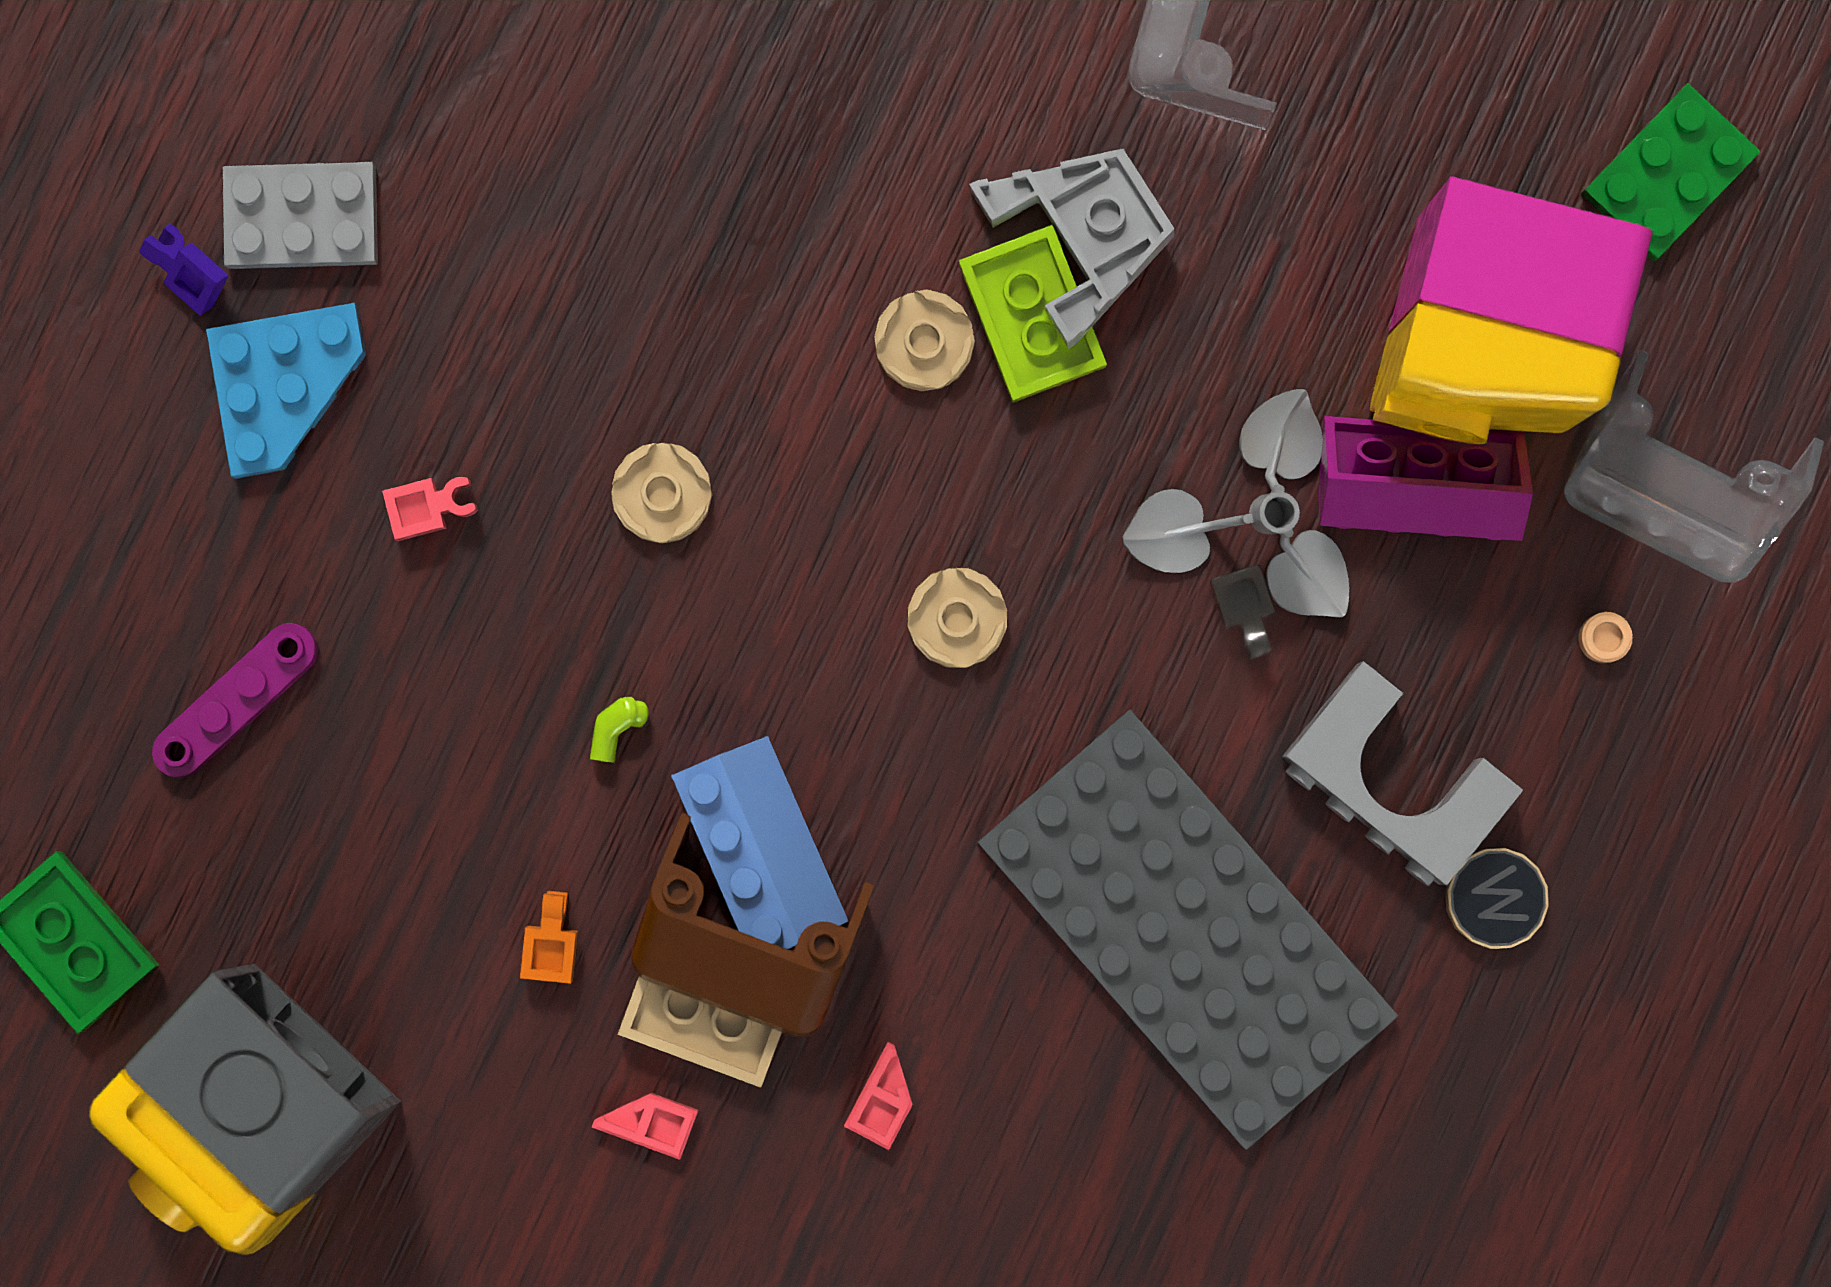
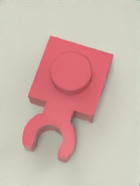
(420, 508)

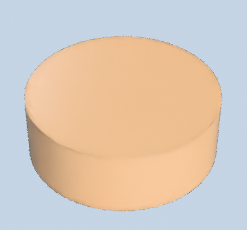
(1605, 637)

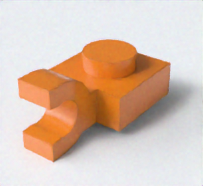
(550, 949)

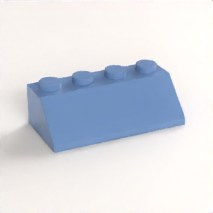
(758, 844)

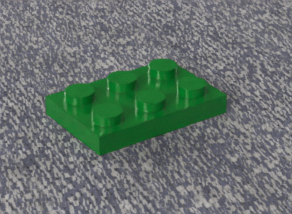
(1672, 169)
(71, 942)

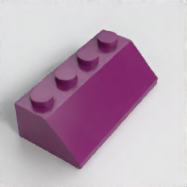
(1421, 482)

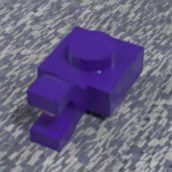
(189, 270)

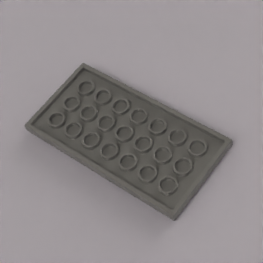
(1188, 929)

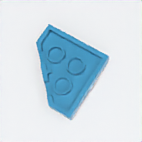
(280, 380)

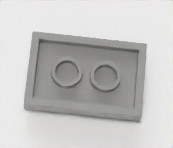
(300, 215)

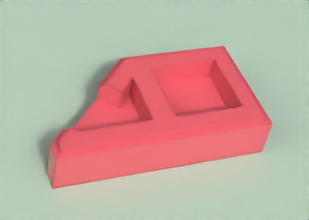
(882, 1102)
(651, 1123)

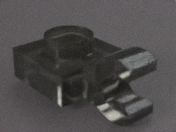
(1243, 602)

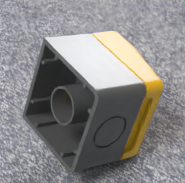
(238, 1111)

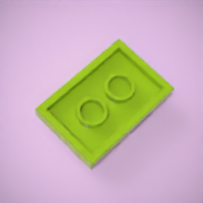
(1010, 296)

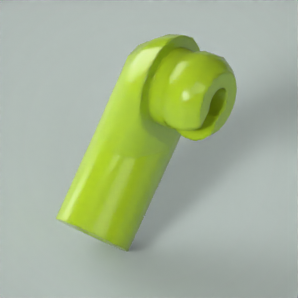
(613, 722)

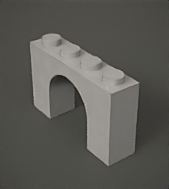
(1330, 758)

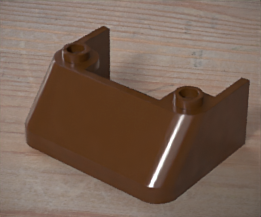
(731, 967)

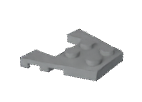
(1102, 218)

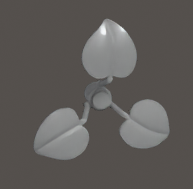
(1311, 571)

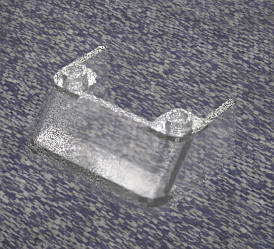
(1188, 72)
(1677, 501)

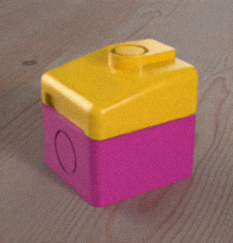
(1507, 315)

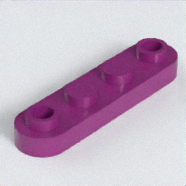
(235, 700)

